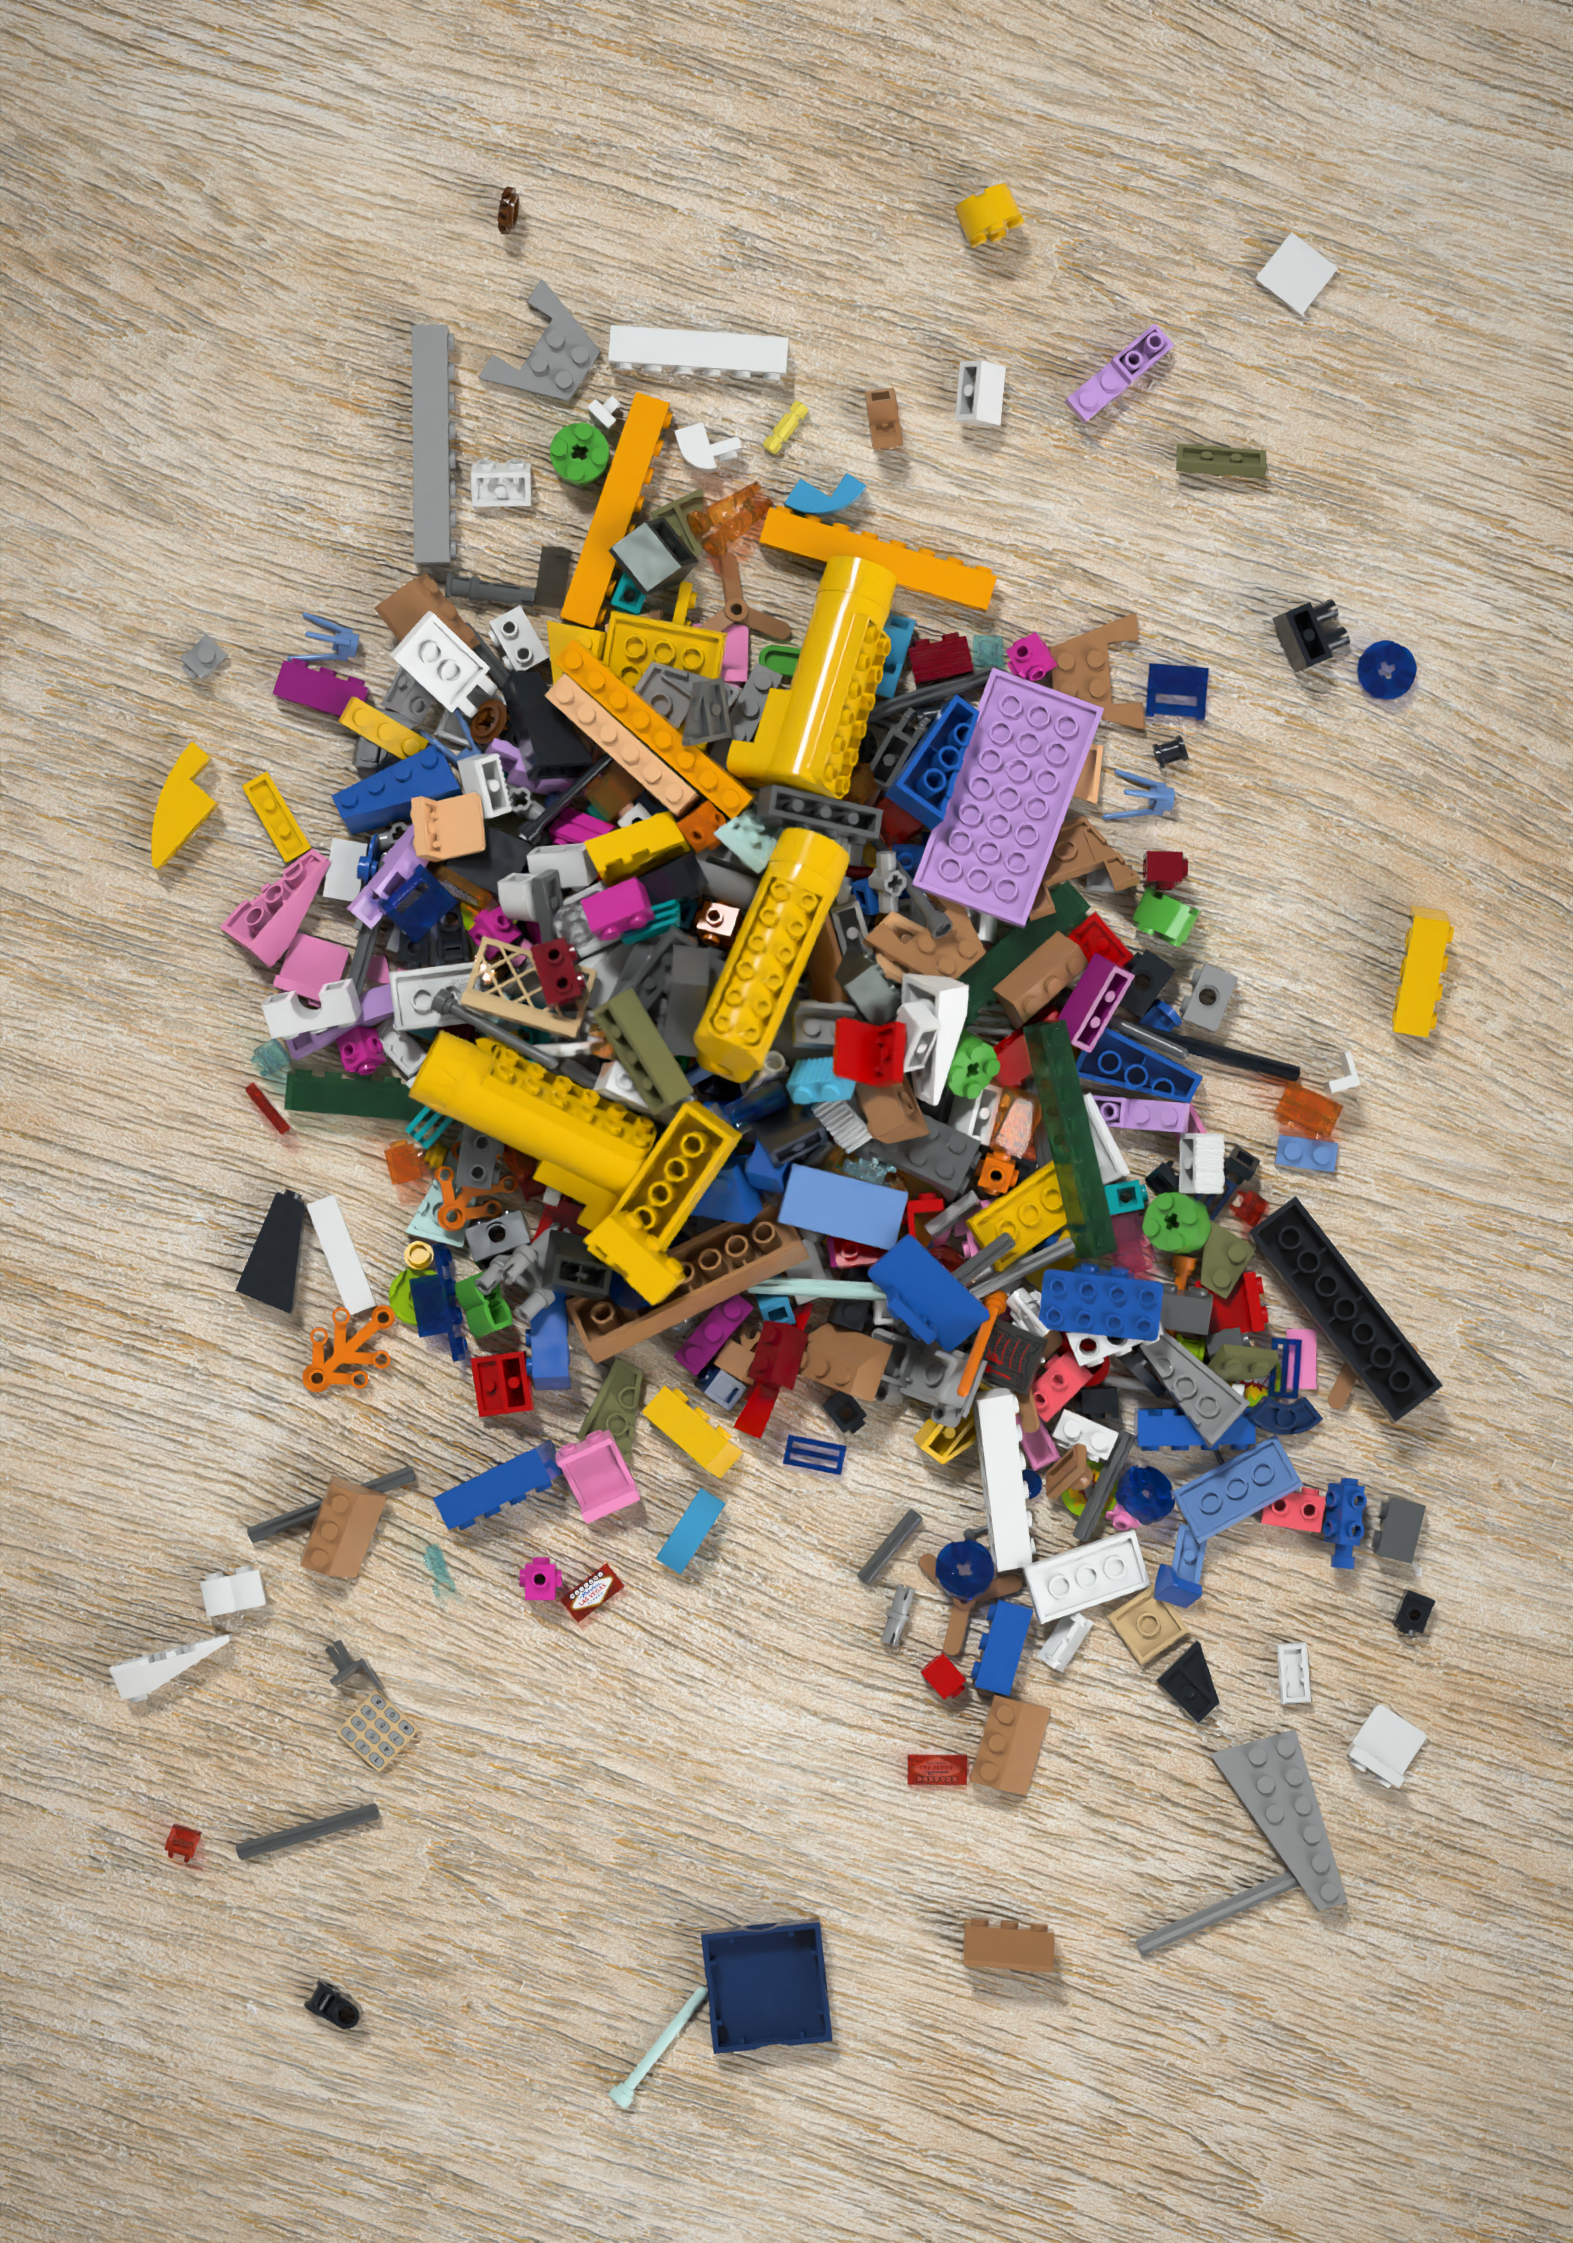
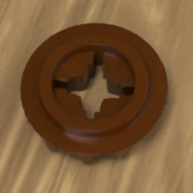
(508, 210)
(487, 712)

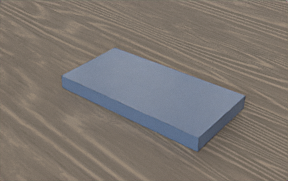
(842, 1207)
(1237, 1488)

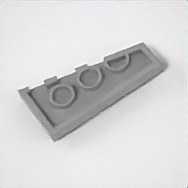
(1197, 1390)

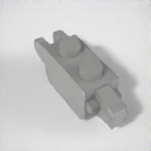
(849, 922)

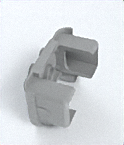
(927, 1375)

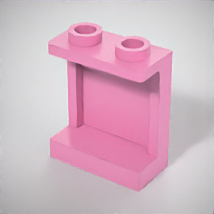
(598, 1475)

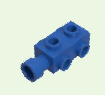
(1341, 1518)

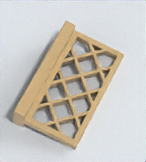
(513, 1010)

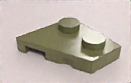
(675, 515)
(1223, 1260)
(1242, 1363)

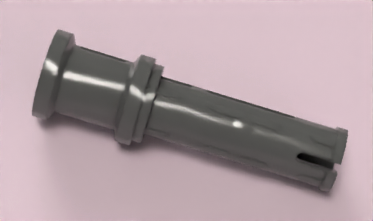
(475, 589)

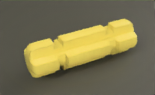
(785, 427)

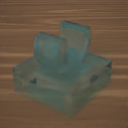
(987, 650)
(271, 1057)

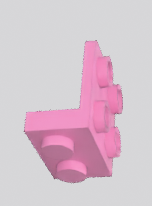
(736, 655)
(310, 966)

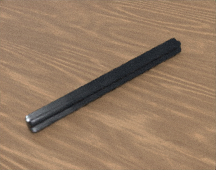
(1229, 1055)

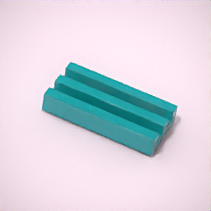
(662, 912)
(419, 1136)

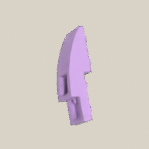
(1119, 373)
(513, 764)
(397, 869)
(375, 1007)
(1143, 1114)

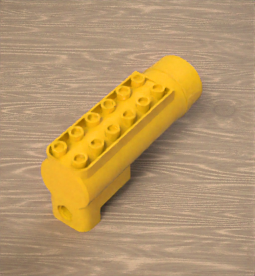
(816, 727)
(770, 953)
(580, 1139)

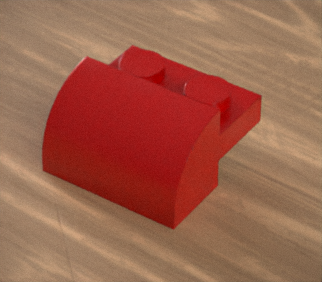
(502, 1384)

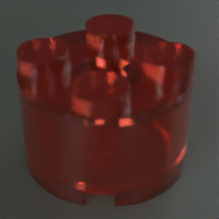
(897, 824)

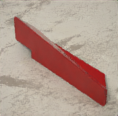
(763, 1398)

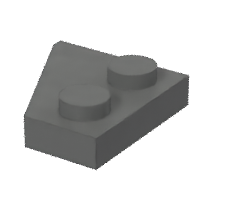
(707, 713)

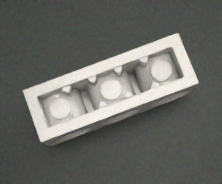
(618, 1086)
(1104, 1347)

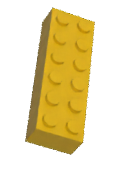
(676, 1173)

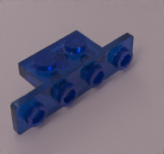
(436, 1304)

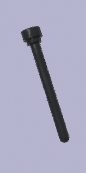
(534, 828)

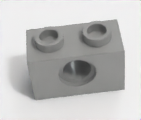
(1221, 985)

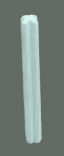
(820, 1288)

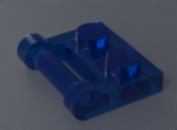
(1176, 681)
(424, 911)

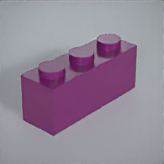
(317, 689)
(1094, 1001)
(712, 1333)

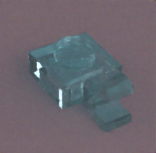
(867, 1171)
(435, 1561)

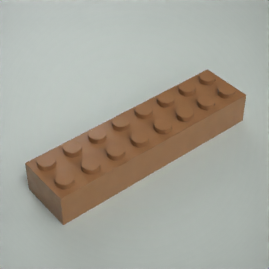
(716, 1268)

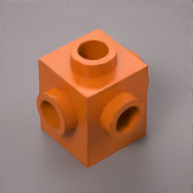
(701, 825)
(718, 923)
(1001, 1162)

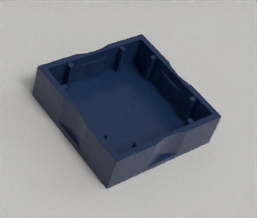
(766, 1985)

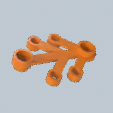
(459, 1205)
(345, 1352)

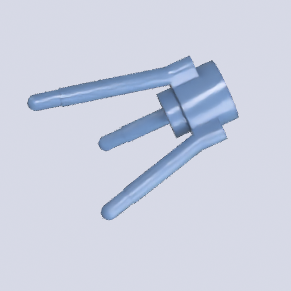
(344, 643)
(465, 752)
(1158, 796)

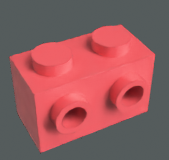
(1058, 1384)
(1296, 1511)

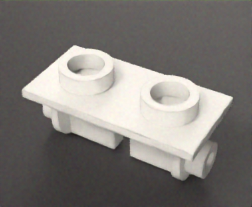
(1065, 1640)

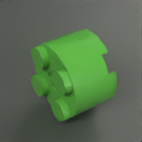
(581, 437)
(1165, 916)
(971, 1066)
(1162, 1217)

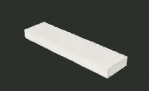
(341, 1254)

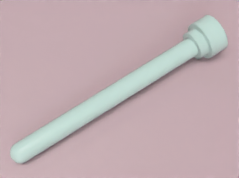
(624, 2091)

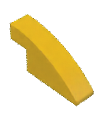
(180, 806)

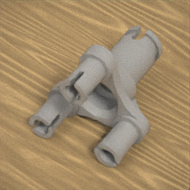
(526, 1270)

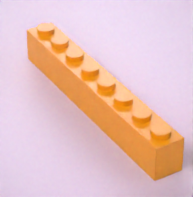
(616, 509)
(914, 570)
(654, 729)

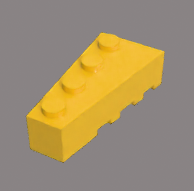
(1421, 972)

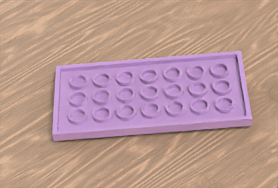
(1009, 798)

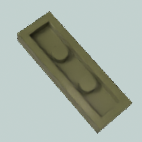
(1221, 460)

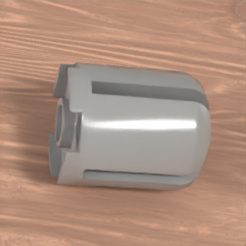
(728, 877)

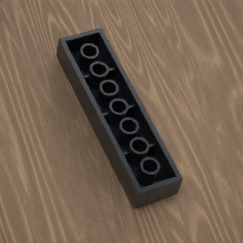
(1344, 1310)

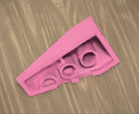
(272, 918)

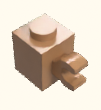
(737, 1357)

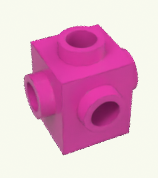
(1030, 658)
(494, 926)
(361, 1050)
(540, 1591)

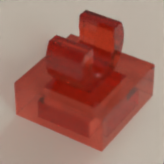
(1251, 1208)
(182, 1841)

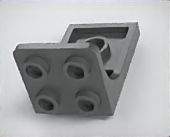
(939, 1158)

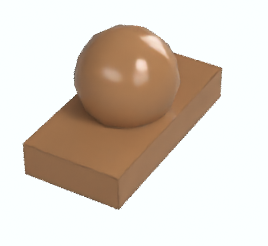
(1069, 1472)

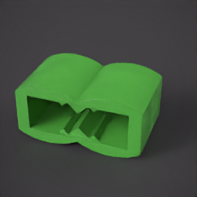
(483, 1312)

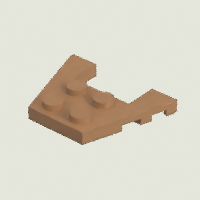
(1086, 674)
(1075, 853)
(933, 956)

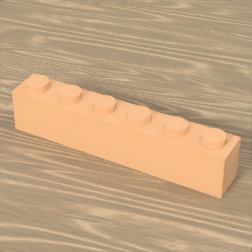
(622, 746)

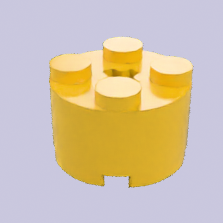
(989, 215)

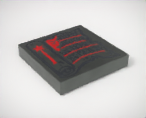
(1013, 1356)

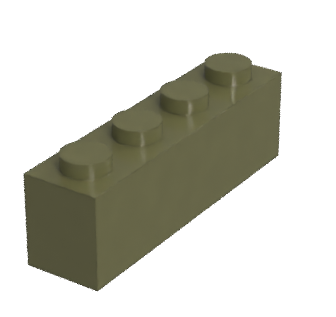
(642, 1051)

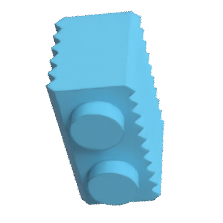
(815, 1082)

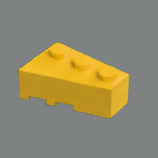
(559, 637)
(637, 848)
(637, 1255)
(692, 1431)
(947, 1442)

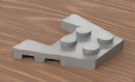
(557, 360)
(671, 690)

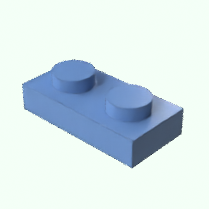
(1306, 1153)
(1188, 1555)

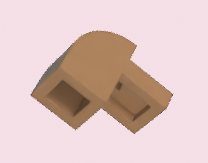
(883, 419)

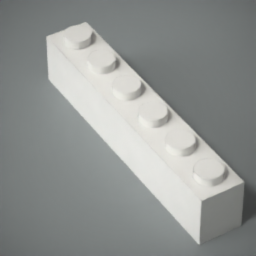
(698, 351)
(1002, 1478)

